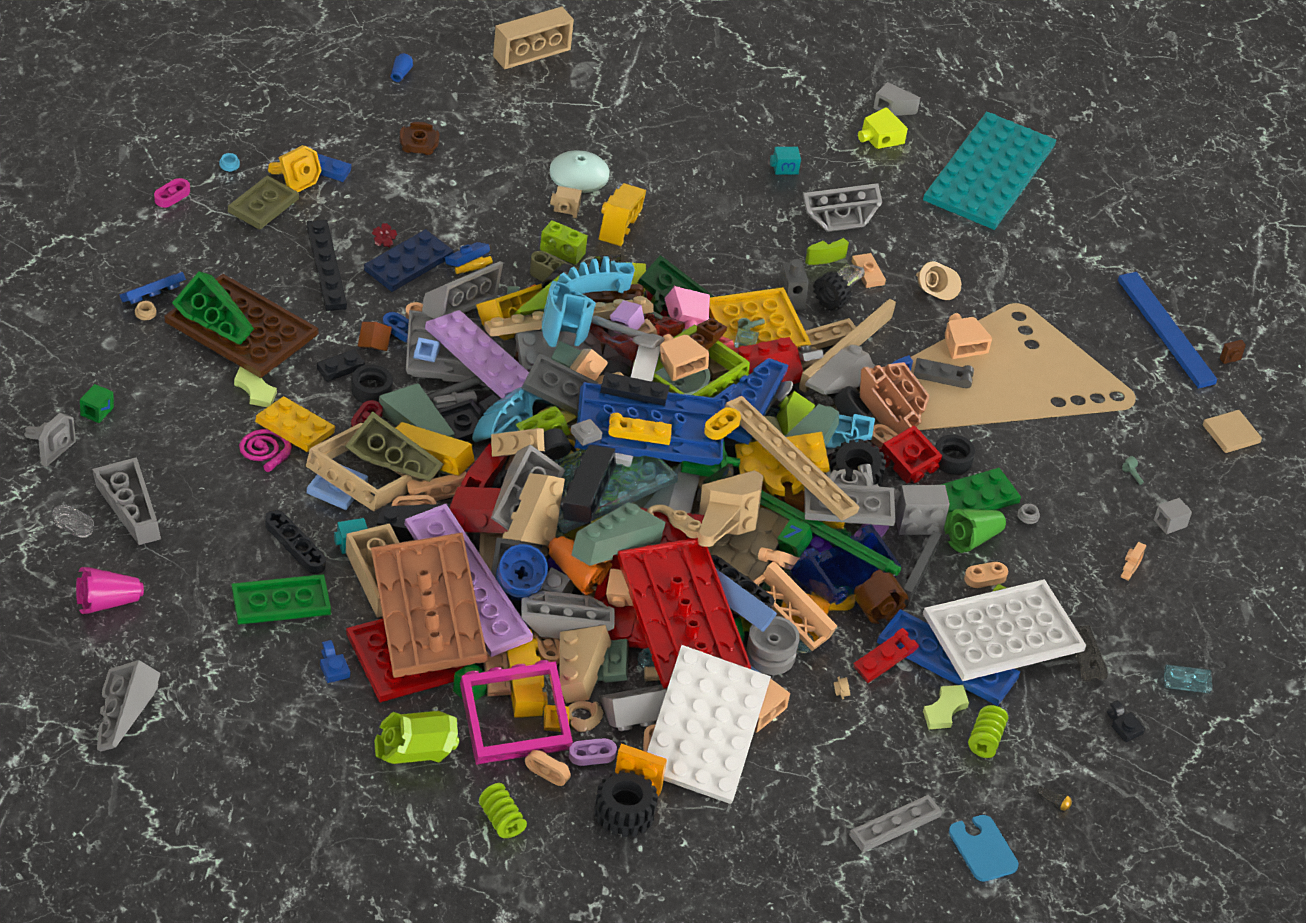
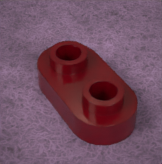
(365, 410)

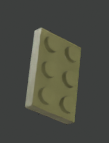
(263, 202)

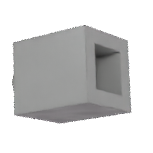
(1172, 516)

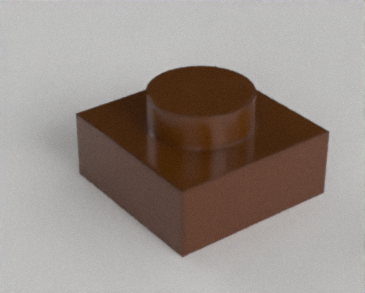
(1232, 351)

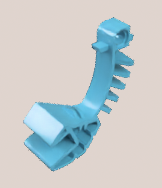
(570, 309)
(506, 413)

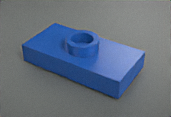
(467, 253)

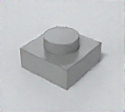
(586, 432)

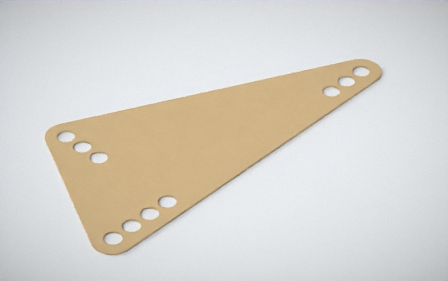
(1017, 380)

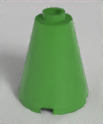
(972, 527)

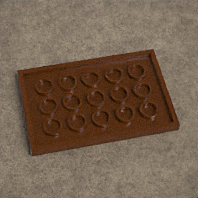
(274, 337)

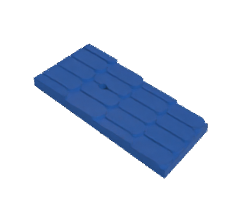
(683, 411)

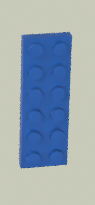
(934, 658)

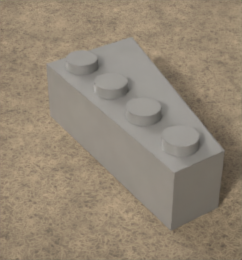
(128, 497)

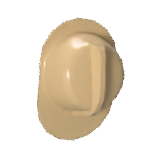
(939, 281)

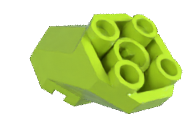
(416, 737)

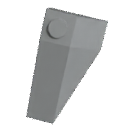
(841, 371)
(678, 495)
(126, 695)

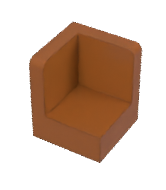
(374, 336)

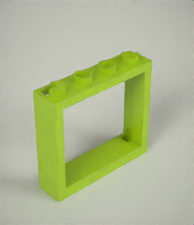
(721, 354)

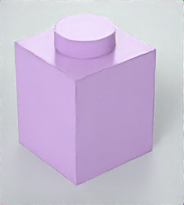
(629, 315)

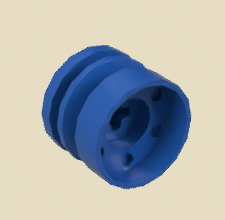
(523, 560)

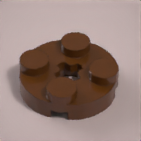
(411, 143)

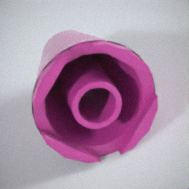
(105, 590)

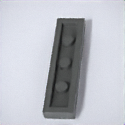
(921, 564)

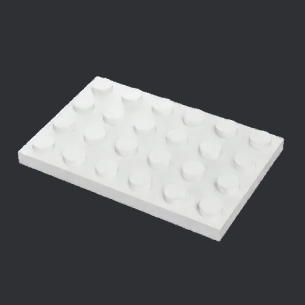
(1003, 629)
(708, 723)

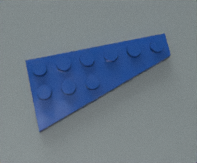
(757, 389)

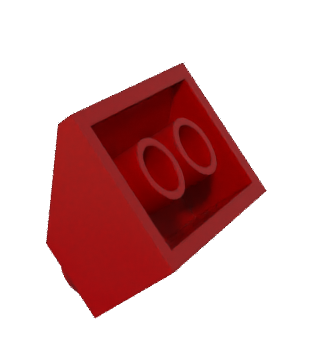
(779, 350)
(474, 509)

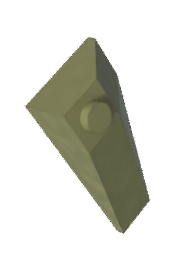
(387, 447)

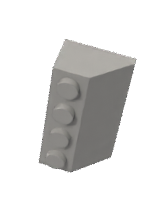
(464, 292)
(633, 706)

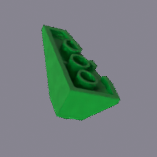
(213, 308)

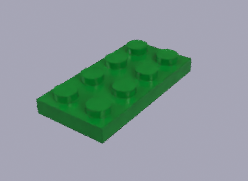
(982, 491)
(281, 599)

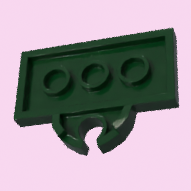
(662, 278)

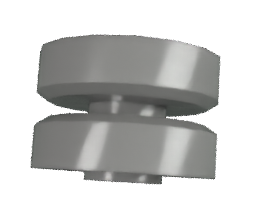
(775, 648)

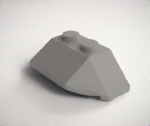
(843, 207)
(556, 612)

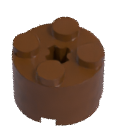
(880, 597)

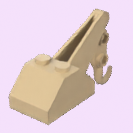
(727, 508)

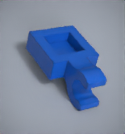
(333, 665)

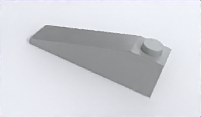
(525, 461)

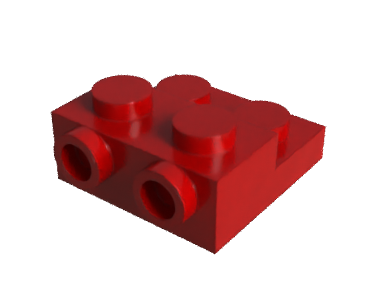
(912, 455)

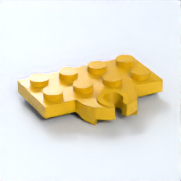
(774, 473)

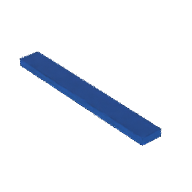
(1167, 330)

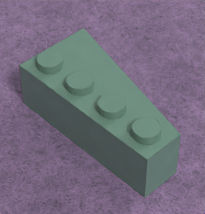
(617, 531)

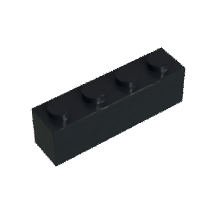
(588, 484)

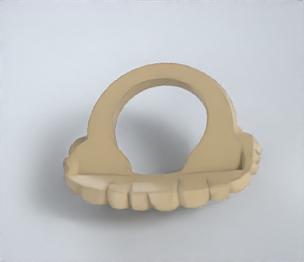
(585, 725)

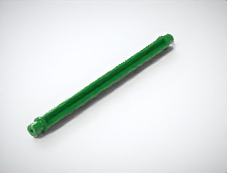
(831, 535)

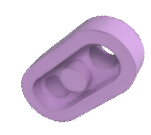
(589, 752)

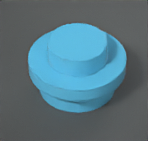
(229, 162)

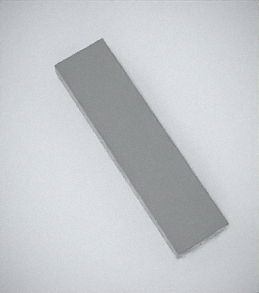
(895, 823)

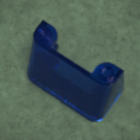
(838, 572)

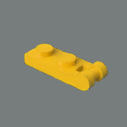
(639, 429)

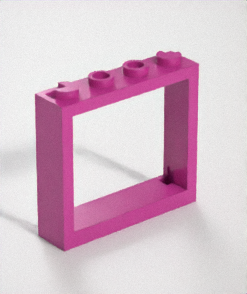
(521, 748)

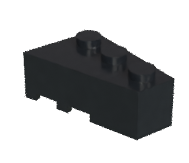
(396, 518)

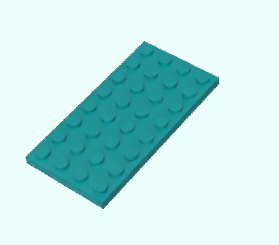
(989, 170)

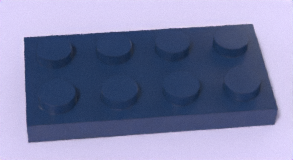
(408, 260)

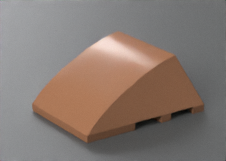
(893, 395)

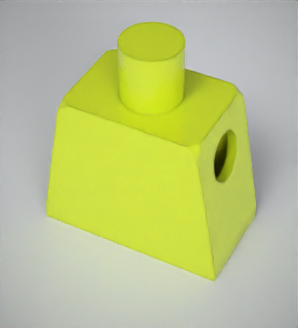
(883, 129)

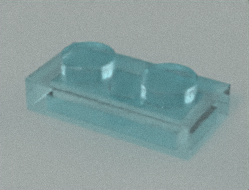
(1188, 678)

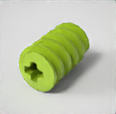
(988, 731)
(502, 811)

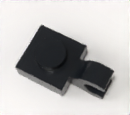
(1124, 724)

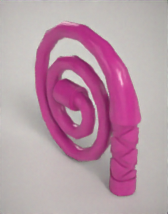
(270, 465)

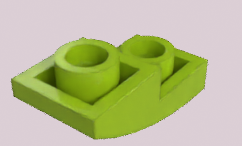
(823, 253)

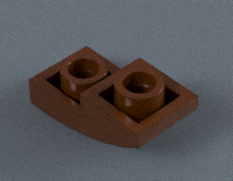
(709, 333)

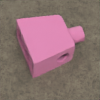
(688, 306)

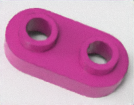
(172, 192)

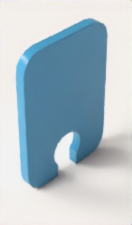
(986, 853)

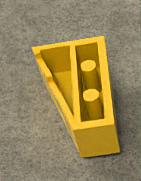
(619, 212)

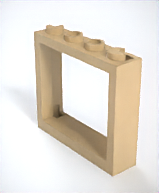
(321, 463)

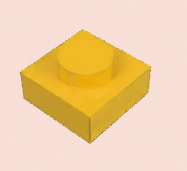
(551, 720)

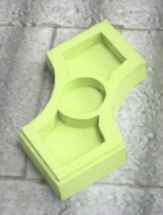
(259, 392)
(951, 701)

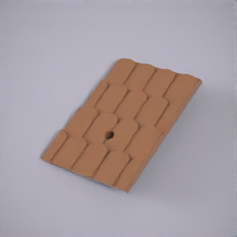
(428, 605)

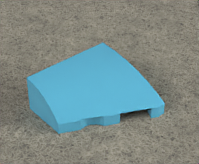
(852, 428)

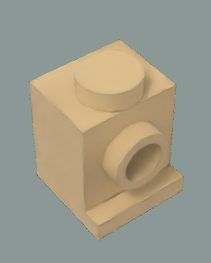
(566, 200)

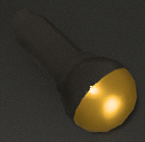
(1062, 801)

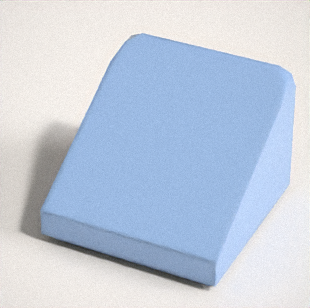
(427, 349)

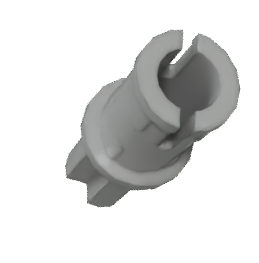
(454, 398)

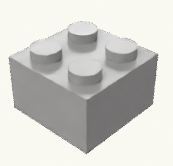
(921, 509)

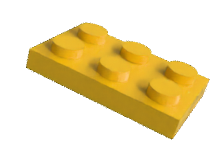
(295, 424)

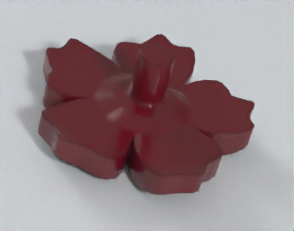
(384, 235)

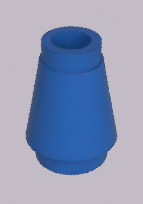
(402, 65)

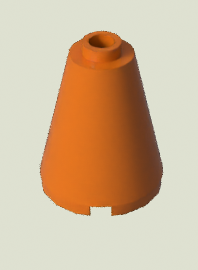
(578, 572)

